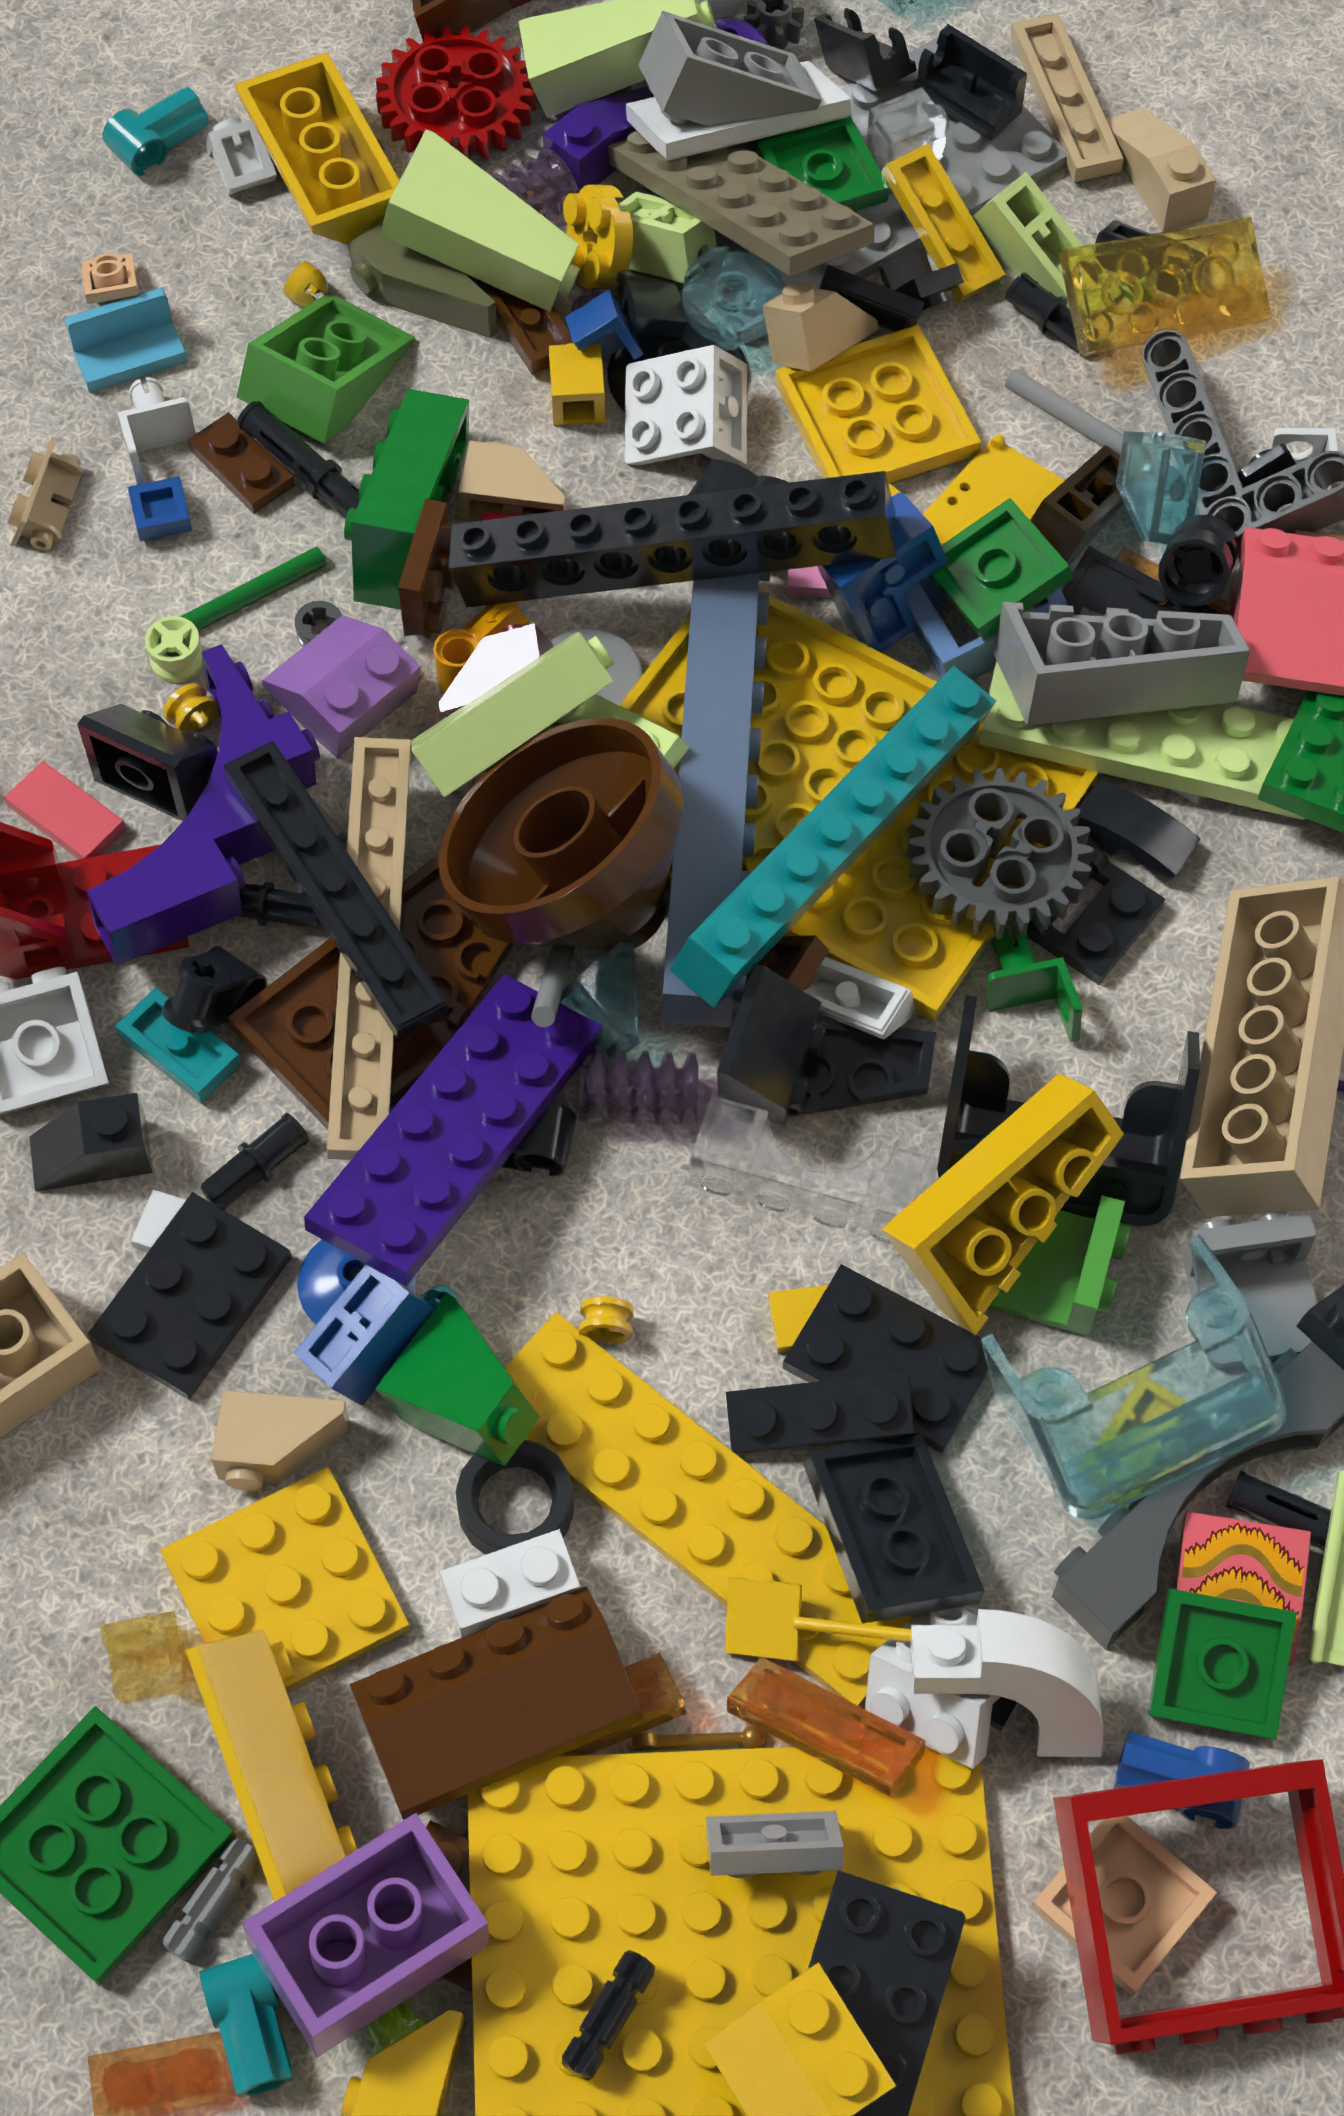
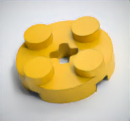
(602, 235)

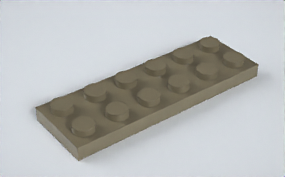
(749, 202)

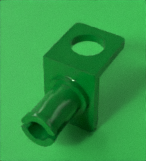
(1028, 982)

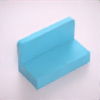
(125, 340)

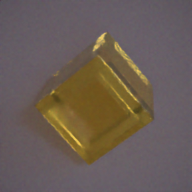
(146, 1655)

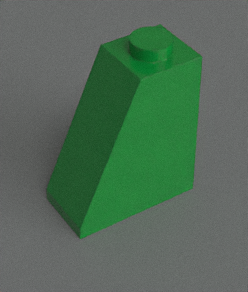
(458, 1387)

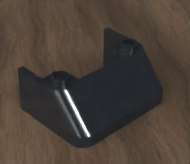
(1140, 1167)

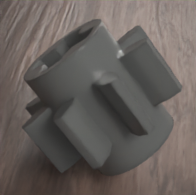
(776, 21)

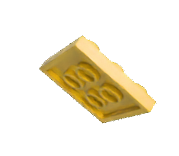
(879, 409)
(293, 1571)

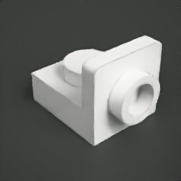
(240, 155)

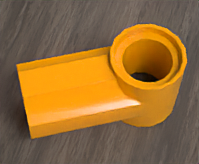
(456, 645)

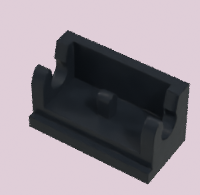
(860, 55)
(972, 83)

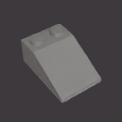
(721, 76)

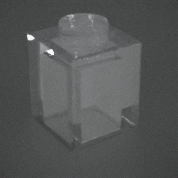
(905, 126)

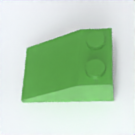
(321, 365)

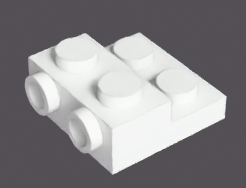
(47, 1041)

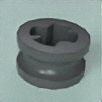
(310, 613)

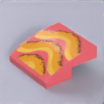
(1244, 1563)

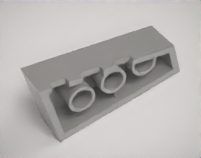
(1116, 662)

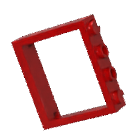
(1323, 1888)

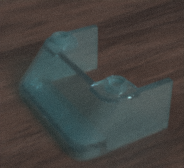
(1156, 1420)

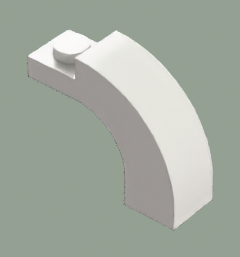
(1019, 1661)

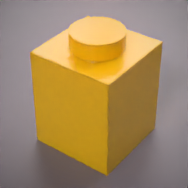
(577, 384)

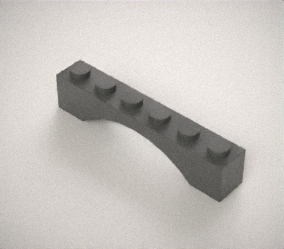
(1119, 1574)

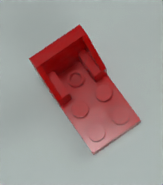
(47, 905)

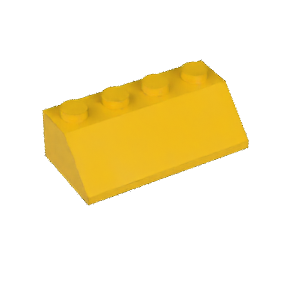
(321, 146)
(269, 1760)

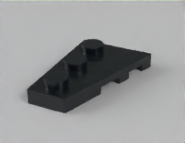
(865, 1068)

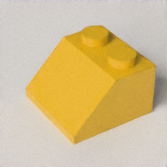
(800, 2054)

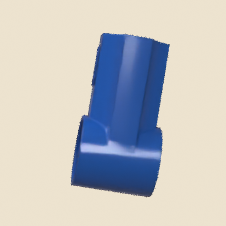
(1152, 1761)

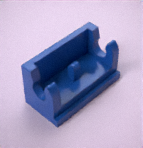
(363, 1334)

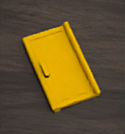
(991, 479)

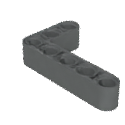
(1238, 505)

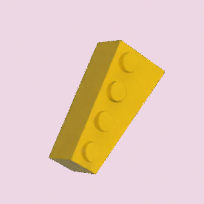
(1002, 1198)

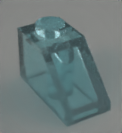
(1159, 481)

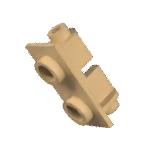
(36, 515)

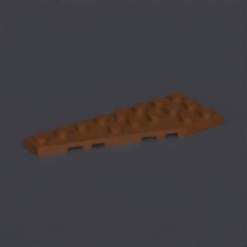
(295, 1016)

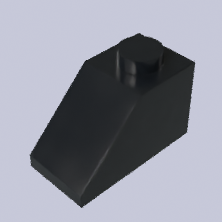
(92, 1144)

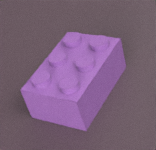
(366, 1934)

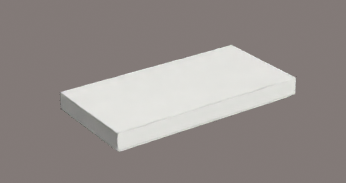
(680, 140)

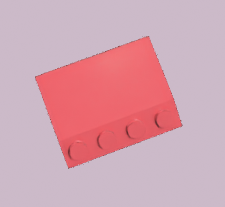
(1291, 609)

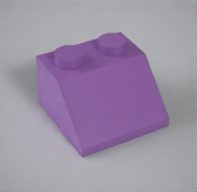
(344, 682)

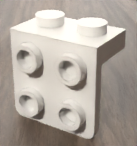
(948, 1722)

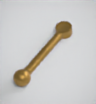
(750, 1737)

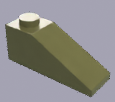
(420, 284)

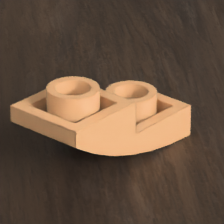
(109, 278)

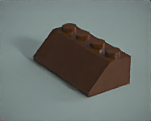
(496, 1702)

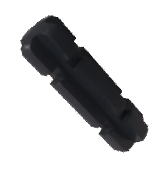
(608, 2015)

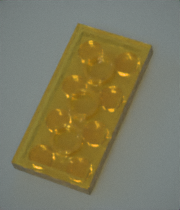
(1165, 280)

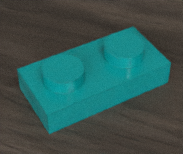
(189, 1059)

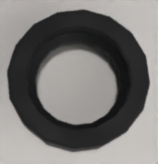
(530, 1456)

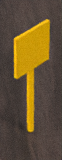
(767, 1620)

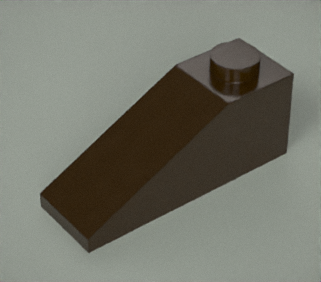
(1081, 505)

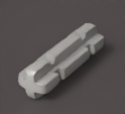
(211, 1900)

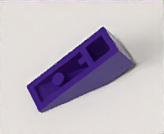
(586, 132)

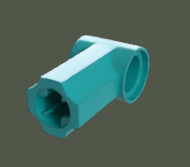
(147, 136)
(245, 2012)

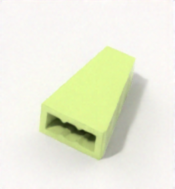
(594, 48)
(478, 226)
(512, 712)

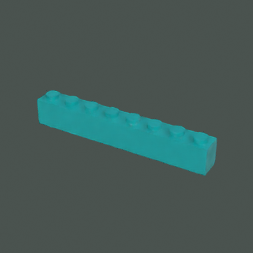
(831, 837)

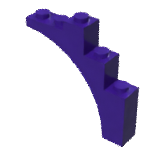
(196, 871)

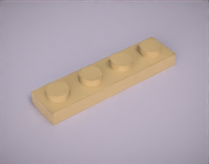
(1066, 97)

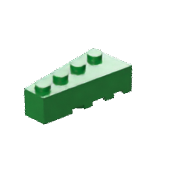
(412, 465)

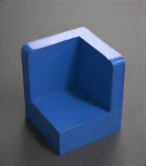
(603, 323)

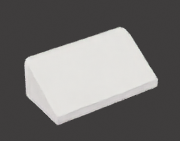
(861, 998)

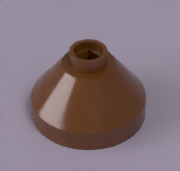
(567, 839)

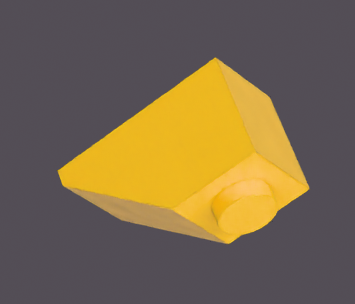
(410, 2074)

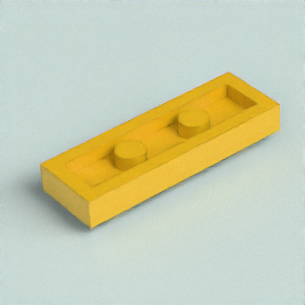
(942, 220)

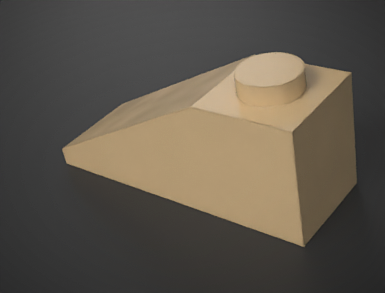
(1164, 169)

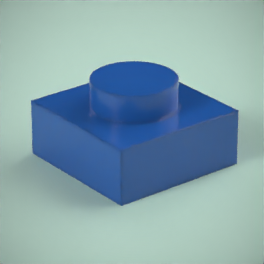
(159, 509)

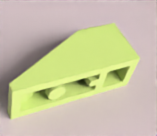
(1027, 233)

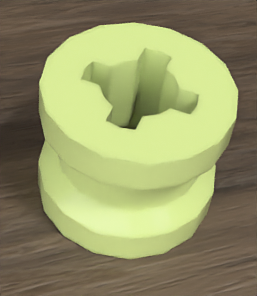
(178, 636)

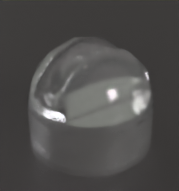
(419, 649)

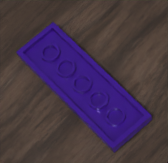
(451, 1132)

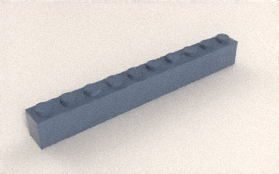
(714, 773)

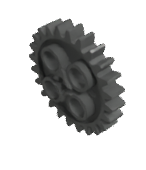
(954, 828)

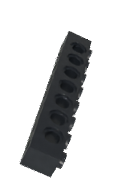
(674, 539)

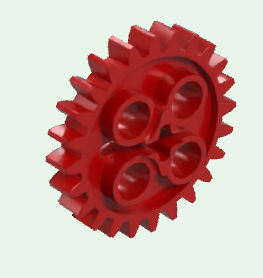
(458, 89)

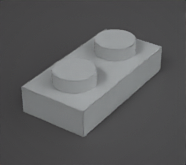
(774, 1843)

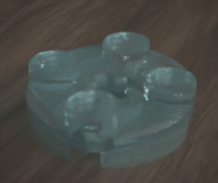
(722, 320)

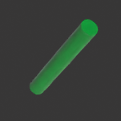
(256, 588)

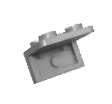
(1268, 1269)

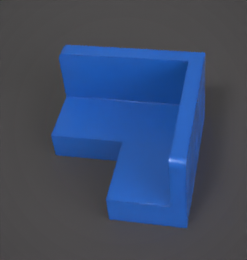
(872, 590)

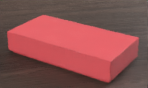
(65, 812)

